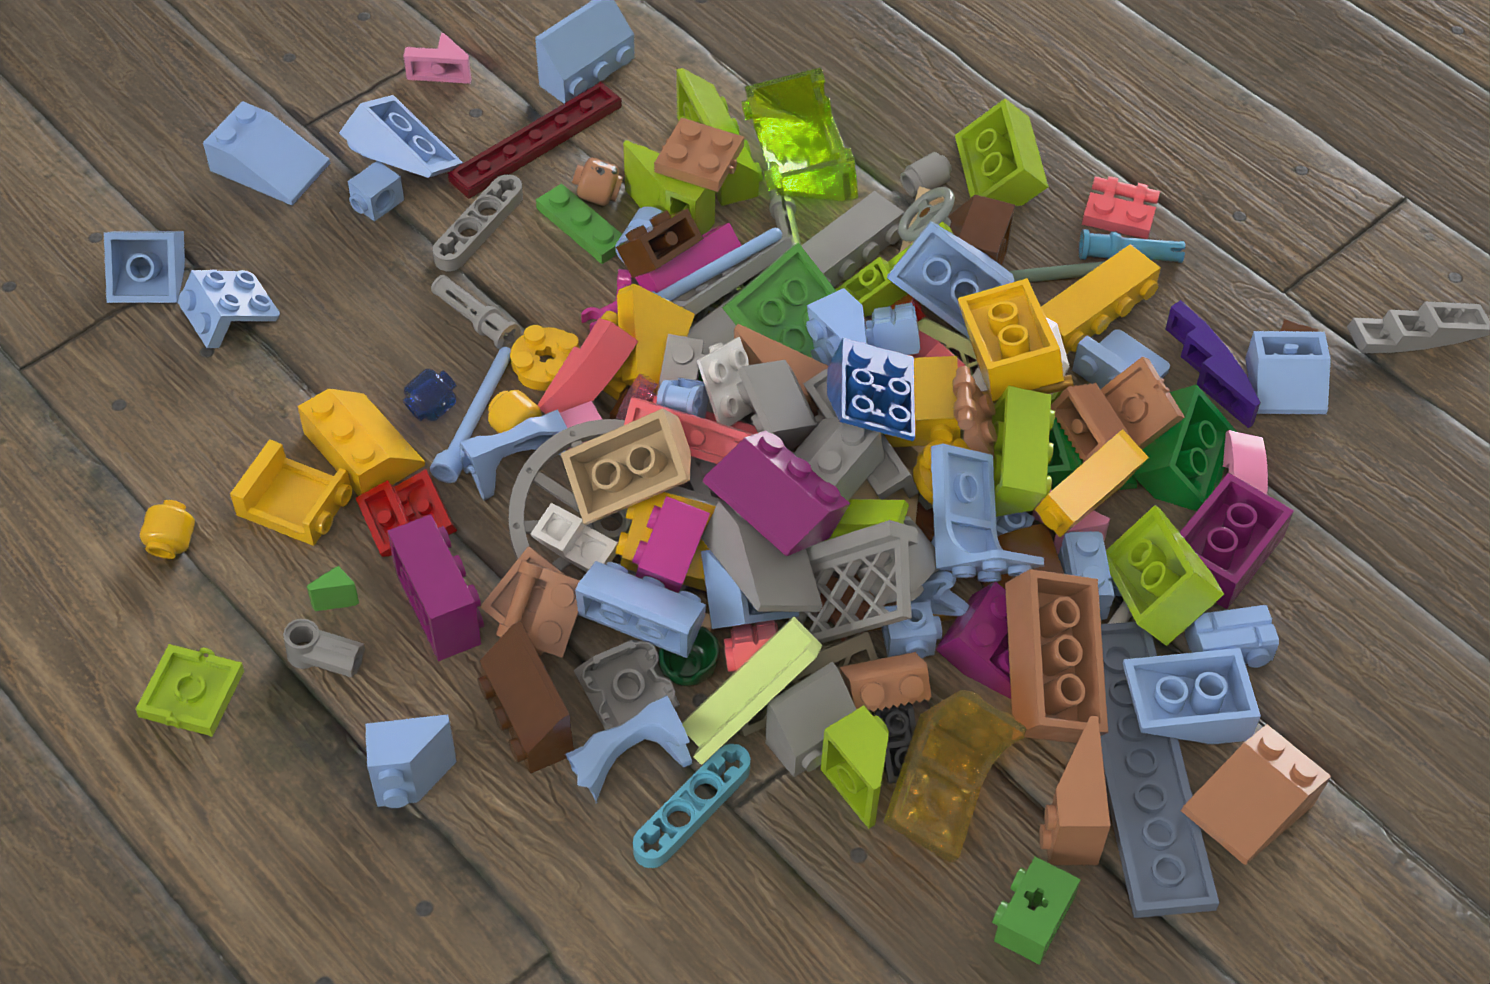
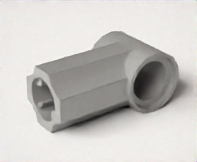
(323, 650)

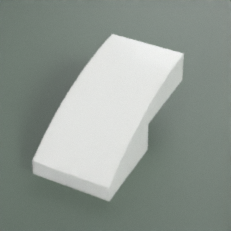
(572, 539)

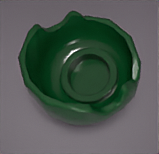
(697, 666)

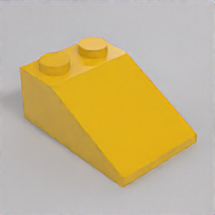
(1011, 338)

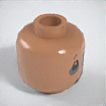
(597, 181)

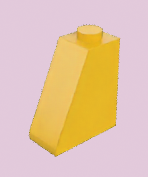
(649, 321)
(1091, 483)

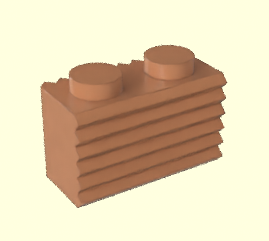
(1086, 418)
(887, 681)

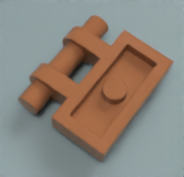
(974, 412)

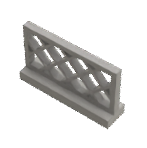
(845, 556)

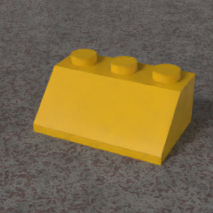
(357, 439)

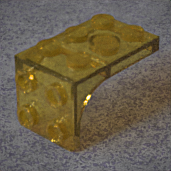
(946, 769)

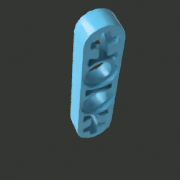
(690, 803)

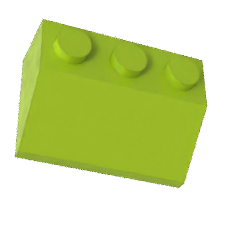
(1002, 156)
(1022, 450)

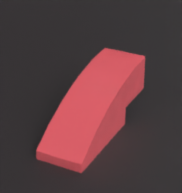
(588, 368)

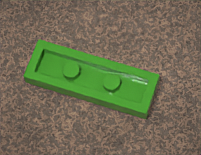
(579, 222)

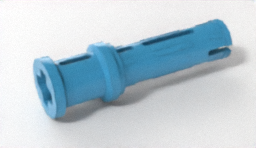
(1110, 244)

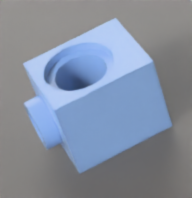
(375, 191)

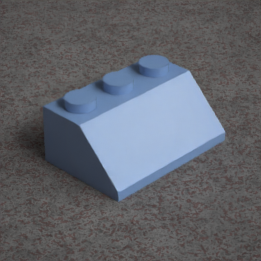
(583, 49)
(640, 607)

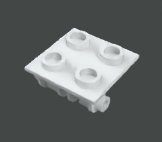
(720, 380)

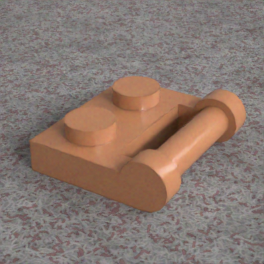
(555, 612)

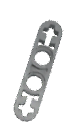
(472, 219)

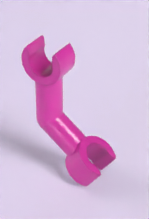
(623, 280)

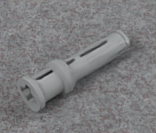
(449, 291)

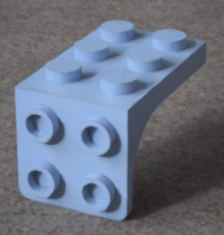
(967, 517)

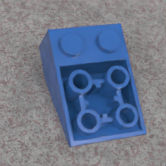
(873, 388)

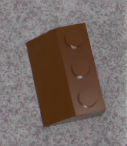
(525, 701)

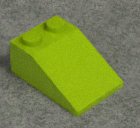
(1161, 577)

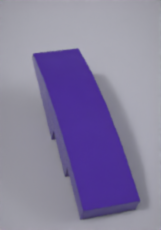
(1218, 369)

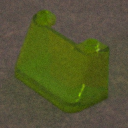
(800, 138)

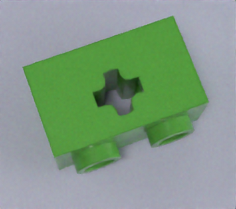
(1032, 931)

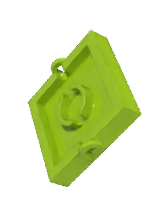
(190, 689)

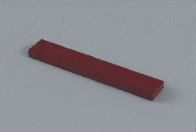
(534, 139)

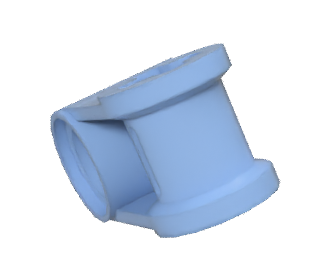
(684, 395)

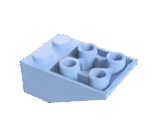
(833, 319)

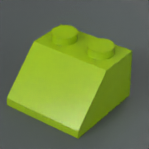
(855, 760)

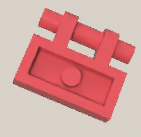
(1119, 214)

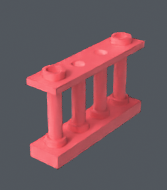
(704, 436)

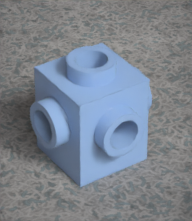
(913, 634)

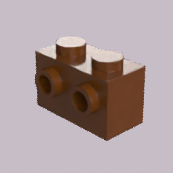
(660, 242)

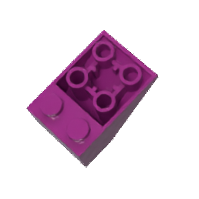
(980, 640)

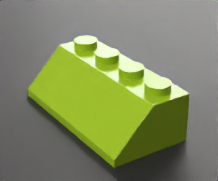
(702, 104)

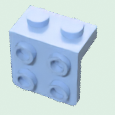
(218, 297)
(1111, 356)

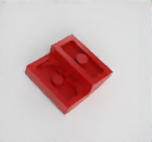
(391, 507)

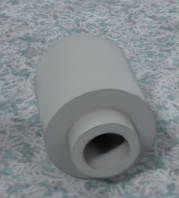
(927, 173)

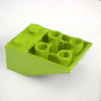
(664, 192)

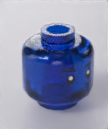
(430, 395)

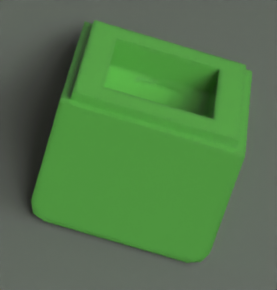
(332, 591)

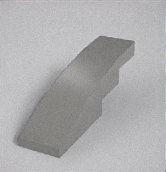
(1429, 327)

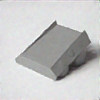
(624, 682)

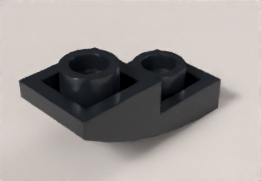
(901, 727)

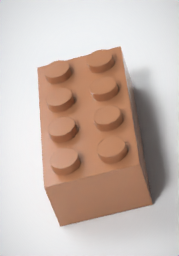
(1055, 654)

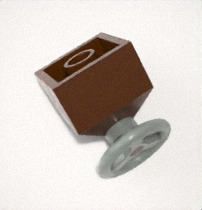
(979, 221)

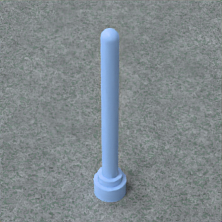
(721, 264)
(448, 464)

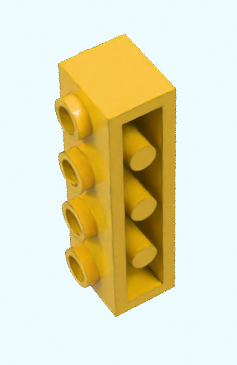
(1102, 296)

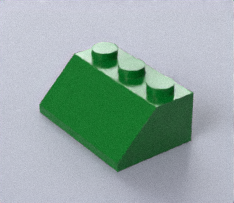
(1188, 457)

